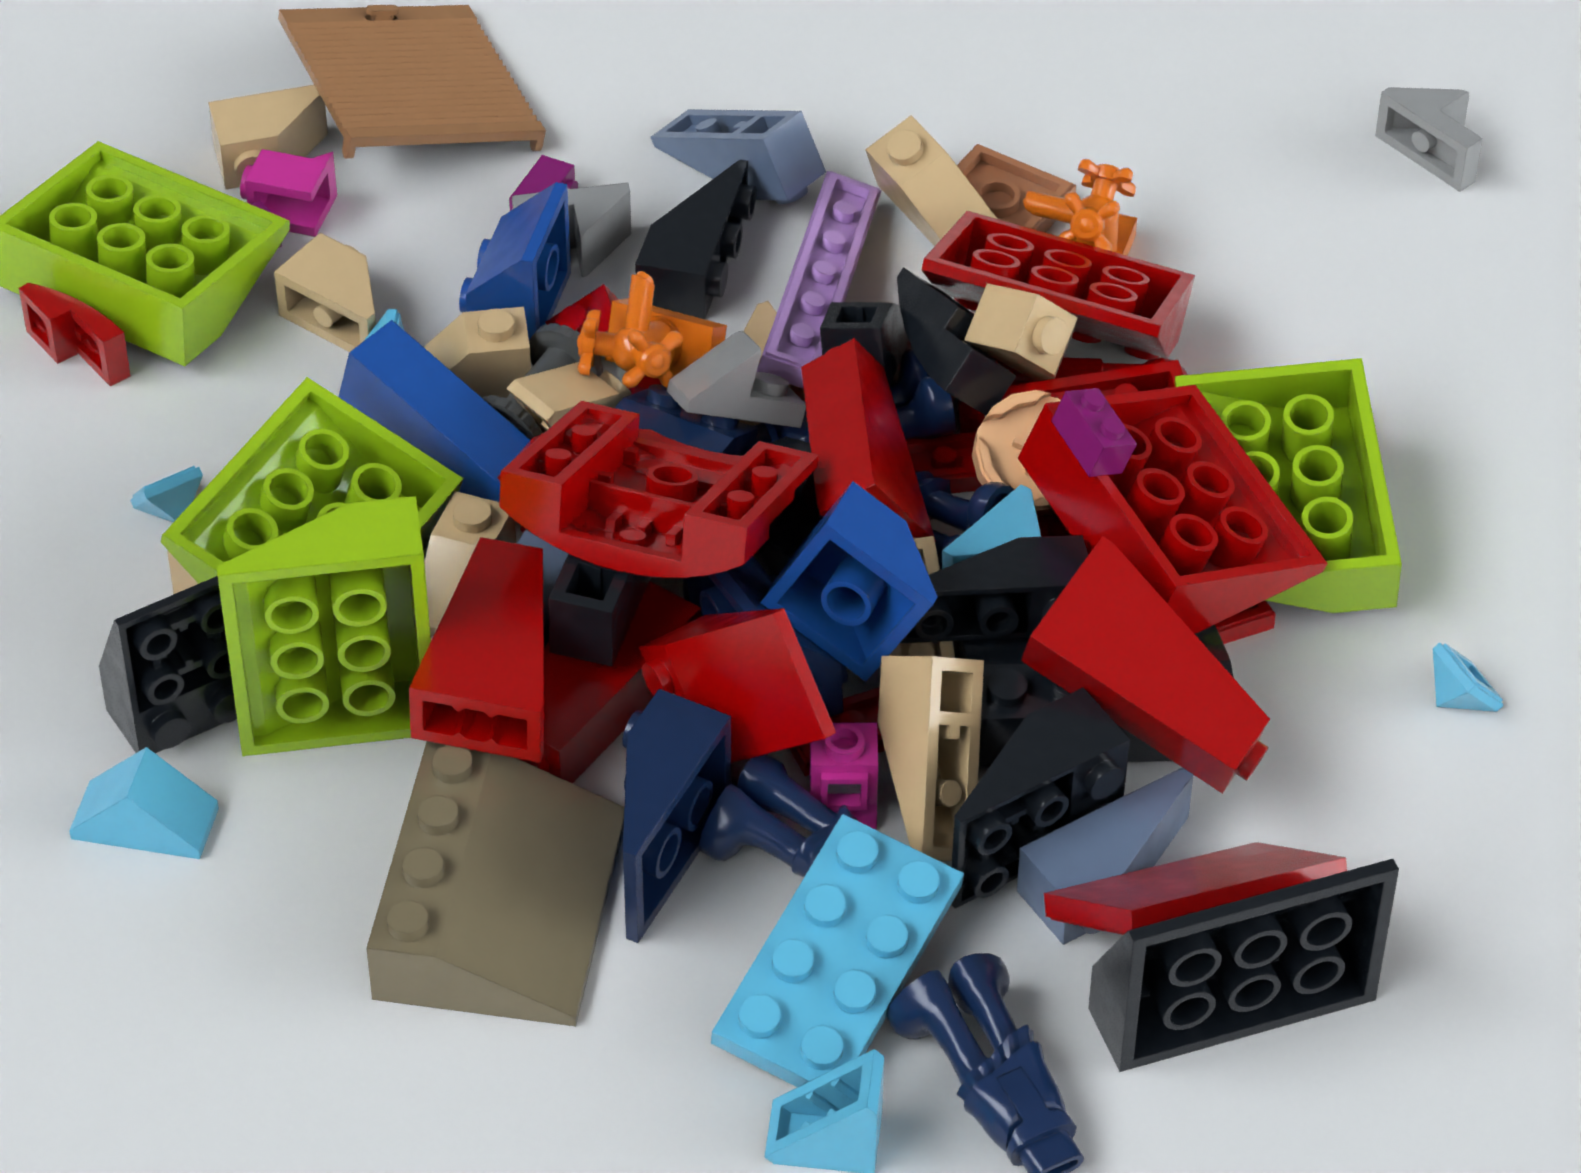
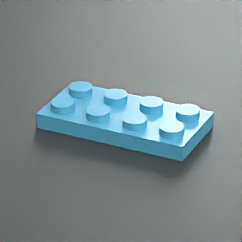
(837, 955)

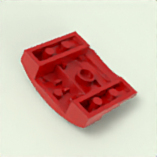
(646, 499)

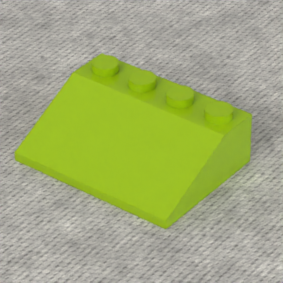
(140, 248)
(1321, 455)
(297, 468)
(328, 629)

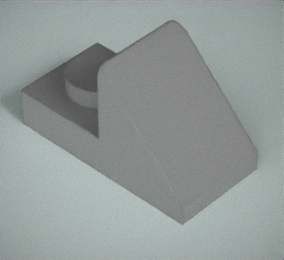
(1431, 131)
(596, 221)
(730, 387)

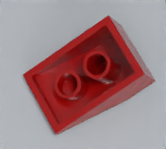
(746, 669)

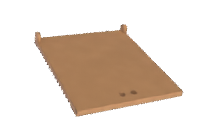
(409, 76)

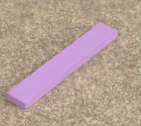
(819, 274)

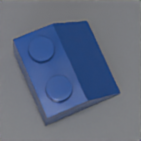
(524, 260)
(855, 583)

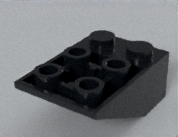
(169, 669)
(1046, 776)

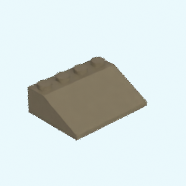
(494, 889)

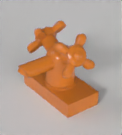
(1096, 217)
(646, 337)

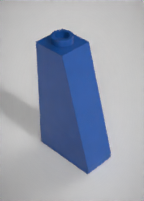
(430, 408)

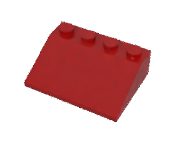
(1107, 291)
(1182, 510)

